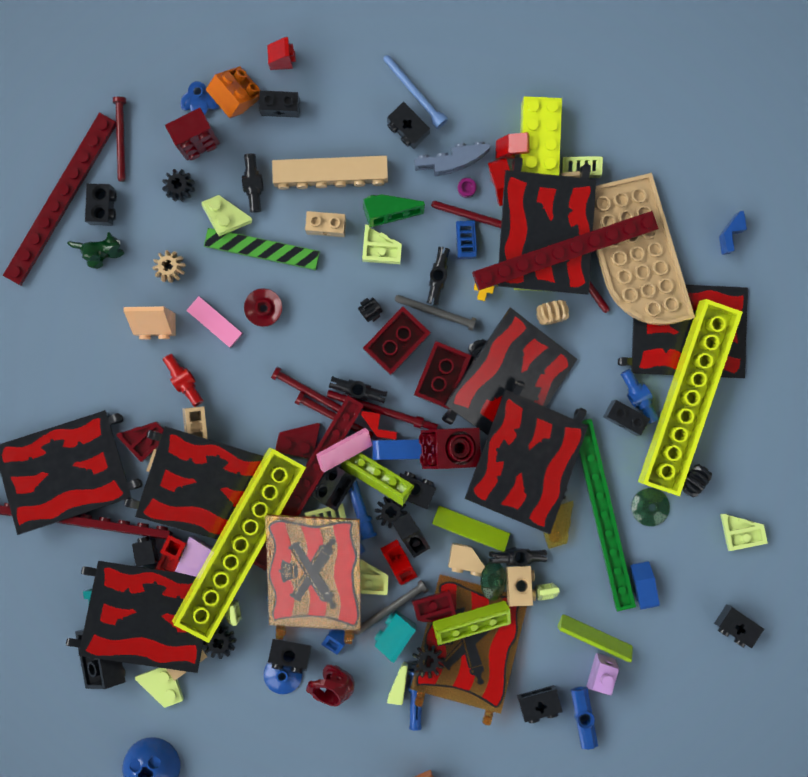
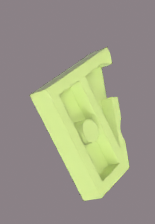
(224, 215)
(380, 248)
(742, 533)
(373, 580)
(161, 686)

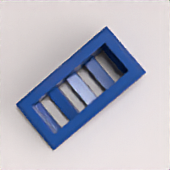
(471, 254)

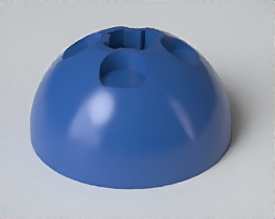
(153, 757)

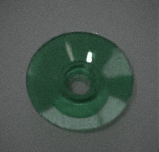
(641, 503)
(493, 581)

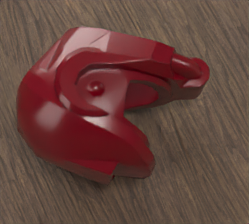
(338, 686)

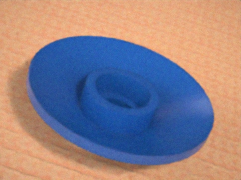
(278, 685)

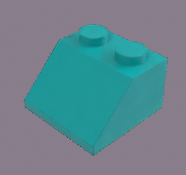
(395, 635)

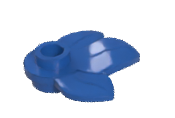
(193, 101)

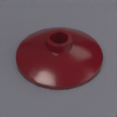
(253, 305)

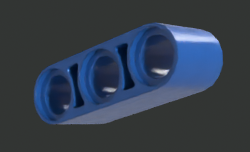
(396, 449)

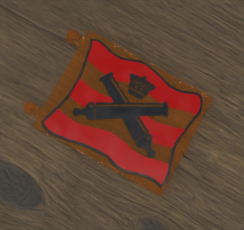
(313, 573)
(474, 666)

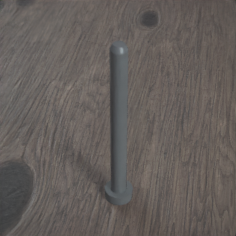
(437, 312)
(393, 606)

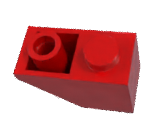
(281, 54)

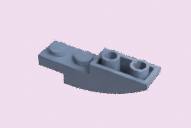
(460, 158)

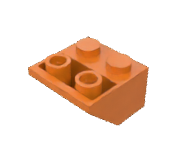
(233, 91)

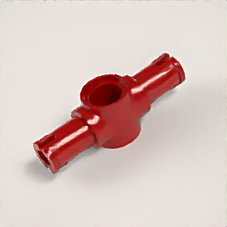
(182, 380)

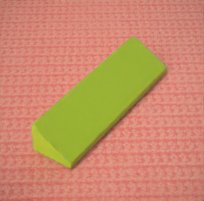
(378, 477)
(471, 528)
(472, 622)
(595, 638)

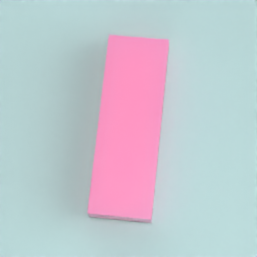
(214, 322)
(344, 450)

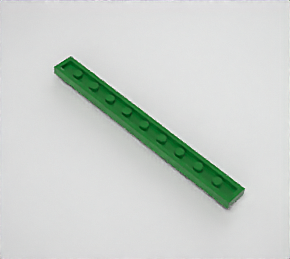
(605, 521)

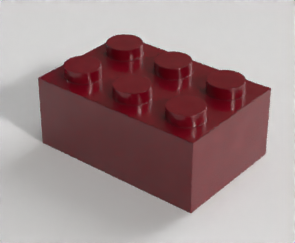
(193, 134)
(396, 341)
(441, 374)

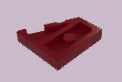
(299, 441)
(138, 442)
(434, 607)

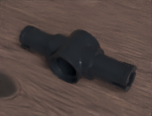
(252, 183)
(439, 266)
(368, 392)
(526, 557)

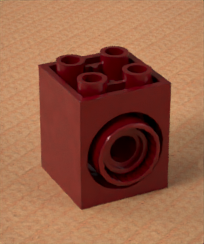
(450, 448)

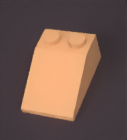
(151, 322)

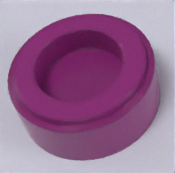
(466, 187)

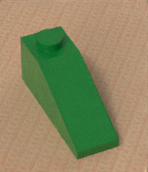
(387, 209)

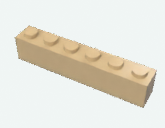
(330, 171)

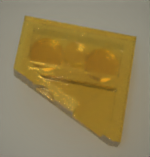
(561, 526)

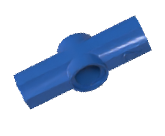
(586, 729)

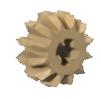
(169, 259)
(552, 312)

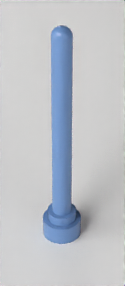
(438, 119)

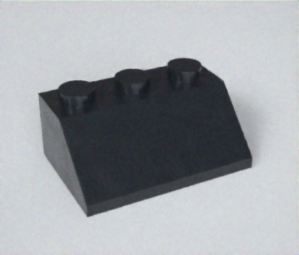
(100, 672)

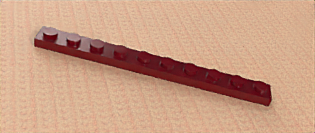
(60, 199)
(564, 250)
(312, 474)
(105, 524)

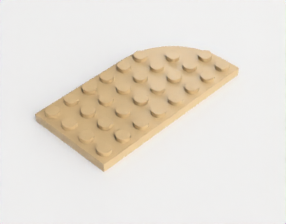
(645, 269)

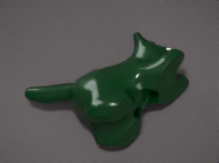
(97, 251)

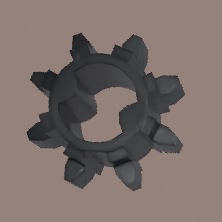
(370, 309)

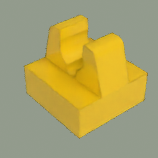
(482, 293)

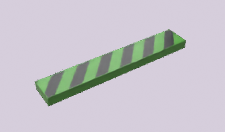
(262, 249)

